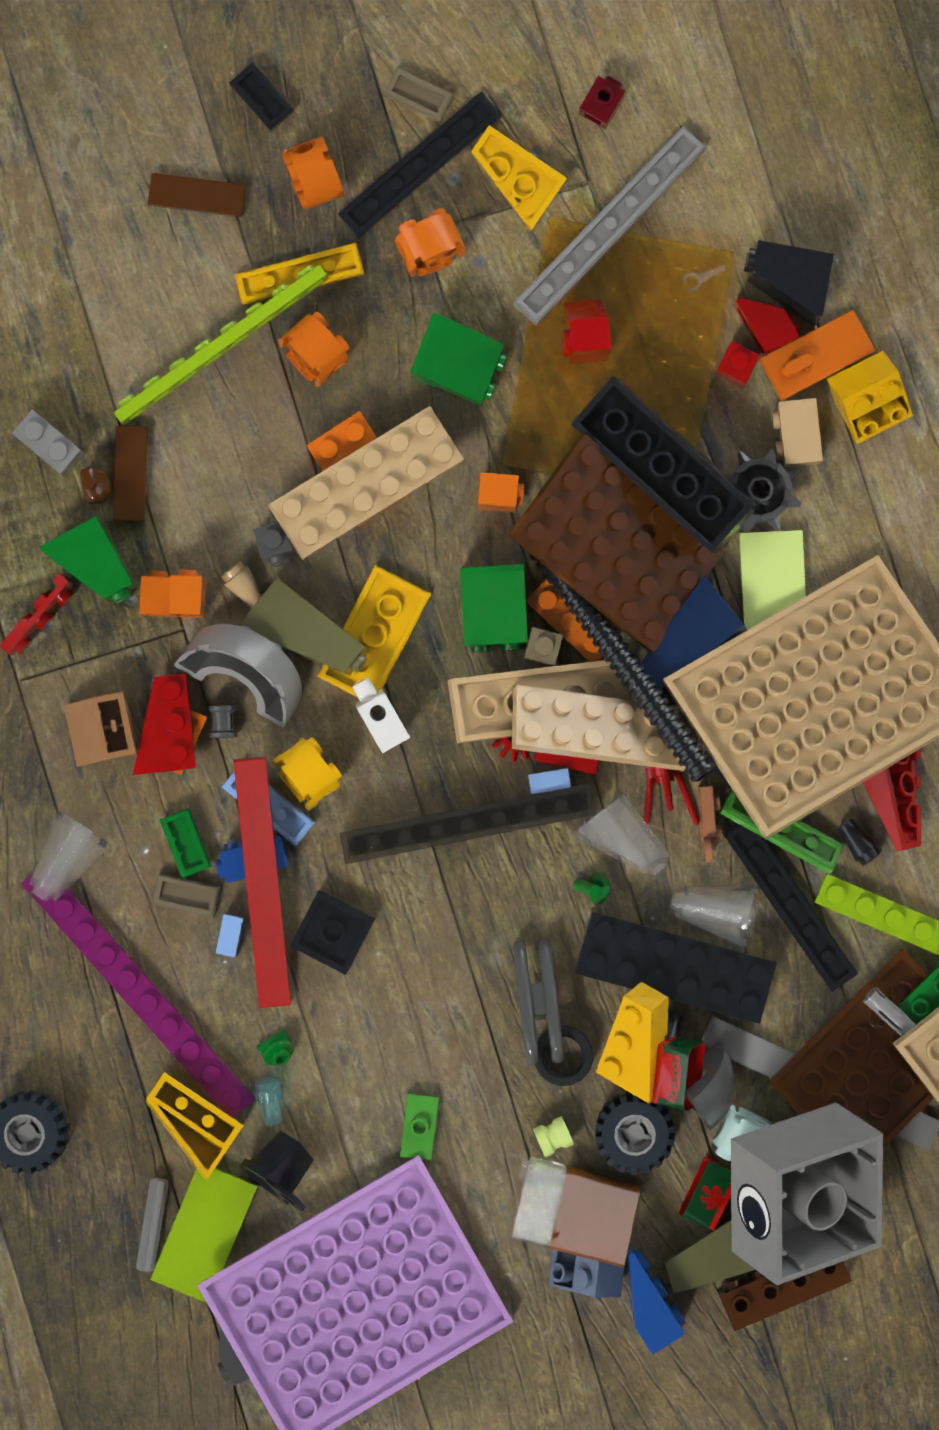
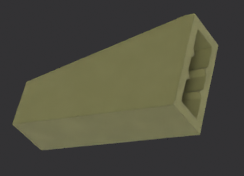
(304, 630)
(703, 1260)

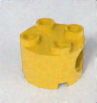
(307, 772)

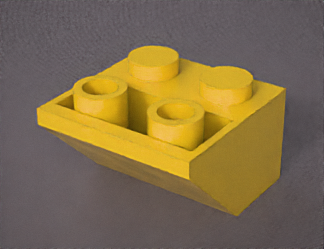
(870, 396)

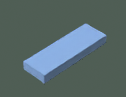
(286, 817)

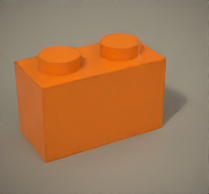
(500, 492)

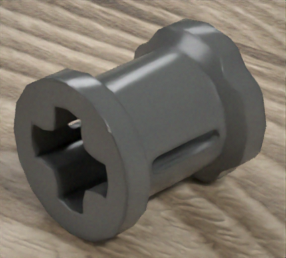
(223, 721)

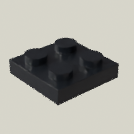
(332, 932)

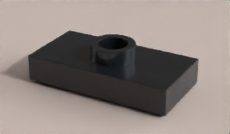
(261, 97)

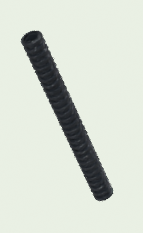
(635, 679)

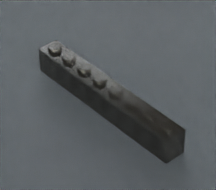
(467, 823)

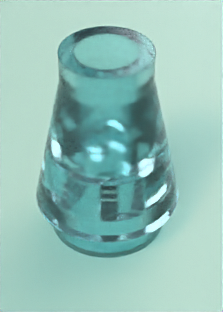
(269, 1098)

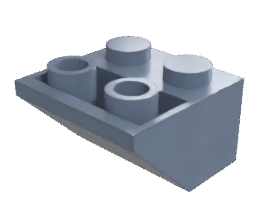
(585, 1276)

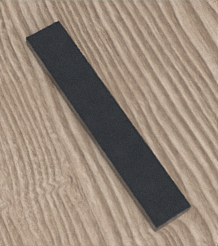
(419, 165)
(791, 906)

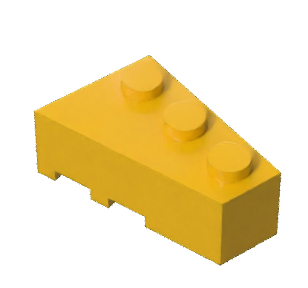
(634, 1040)
(194, 1123)

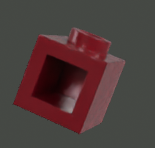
(602, 101)

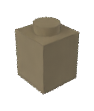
(543, 647)

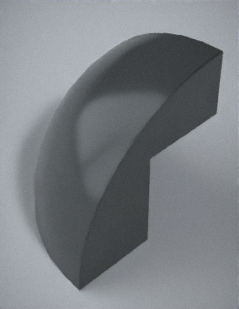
(713, 1091)

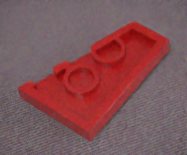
(19, 639)

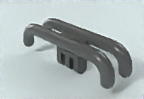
(538, 1001)

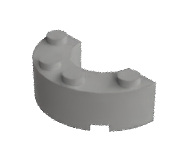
(251, 660)

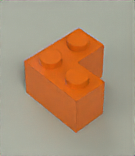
(174, 595)

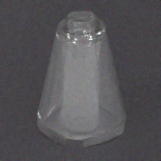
(65, 857)
(719, 909)

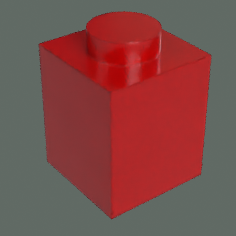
(737, 364)

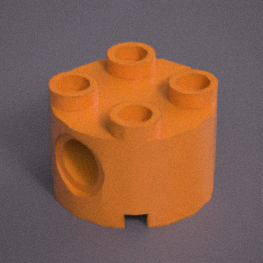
(313, 173)
(429, 243)
(314, 348)

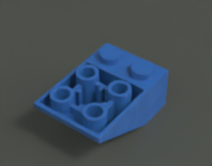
(652, 1315)

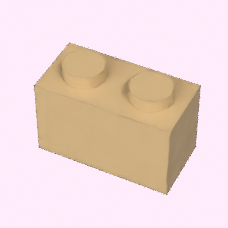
(798, 433)

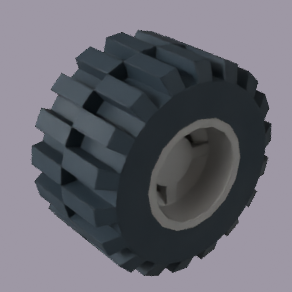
(31, 1132)
(634, 1133)

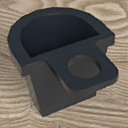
(279, 1168)

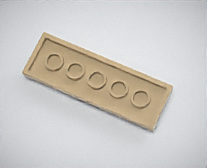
(366, 482)
(485, 702)
(589, 728)

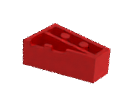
(586, 332)

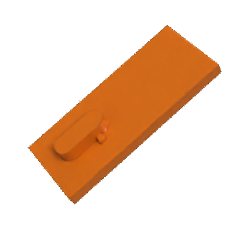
(817, 355)

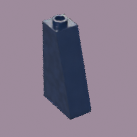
(695, 630)

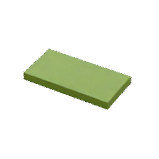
(203, 1231)

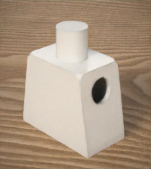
(386, 726)

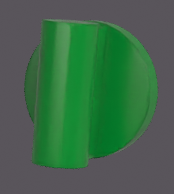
(596, 888)
(276, 1049)

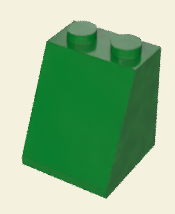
(458, 360)
(93, 559)
(494, 607)

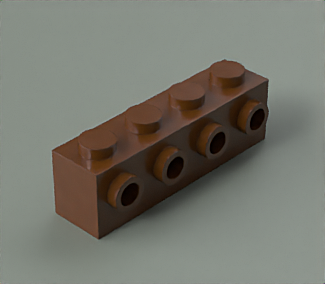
(760, 1298)

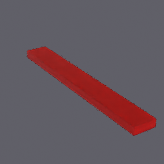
(262, 882)

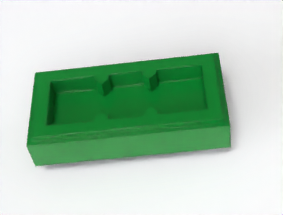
(185, 843)

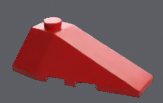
(895, 801)

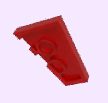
(167, 728)

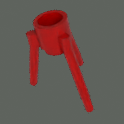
(666, 776)

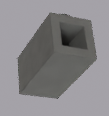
(274, 544)

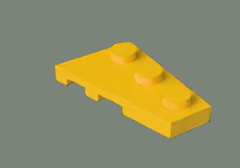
(518, 175)

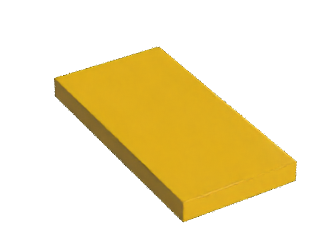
(382, 624)

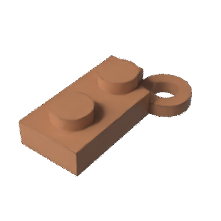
(710, 832)

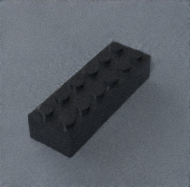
(665, 465)
(675, 966)

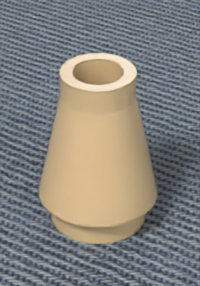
(242, 583)

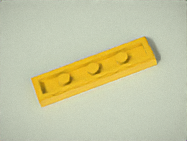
(337, 263)

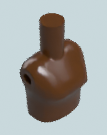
(95, 485)

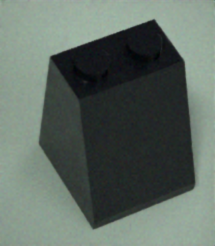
(791, 277)

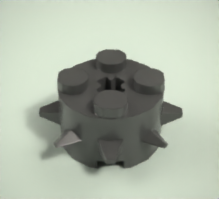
(777, 483)

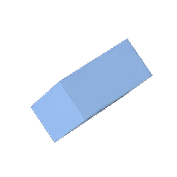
(549, 781)
(230, 935)

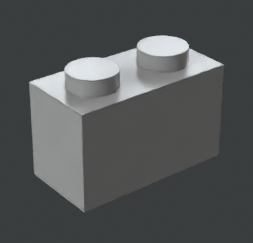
(48, 443)

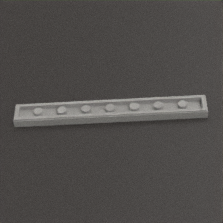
(609, 226)
(769, 1058)

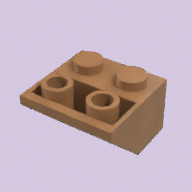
(101, 729)

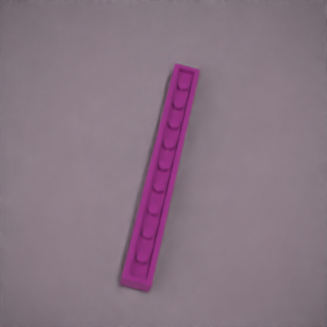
(147, 1001)

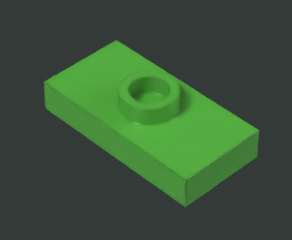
(419, 1126)

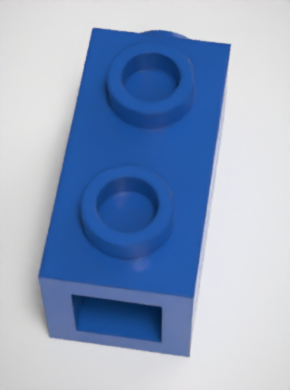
(232, 861)

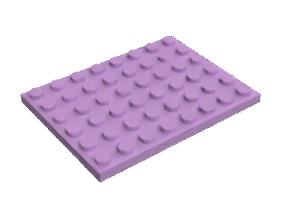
(355, 1302)

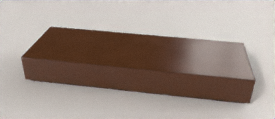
(196, 195)
(130, 473)

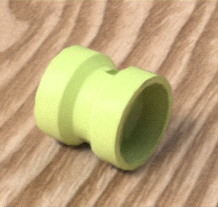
(553, 1136)

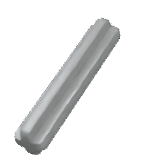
(152, 1224)

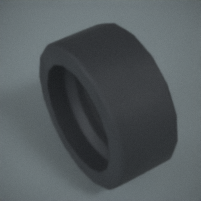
(576, 1075)

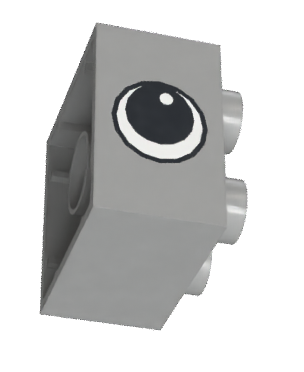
(806, 1193)

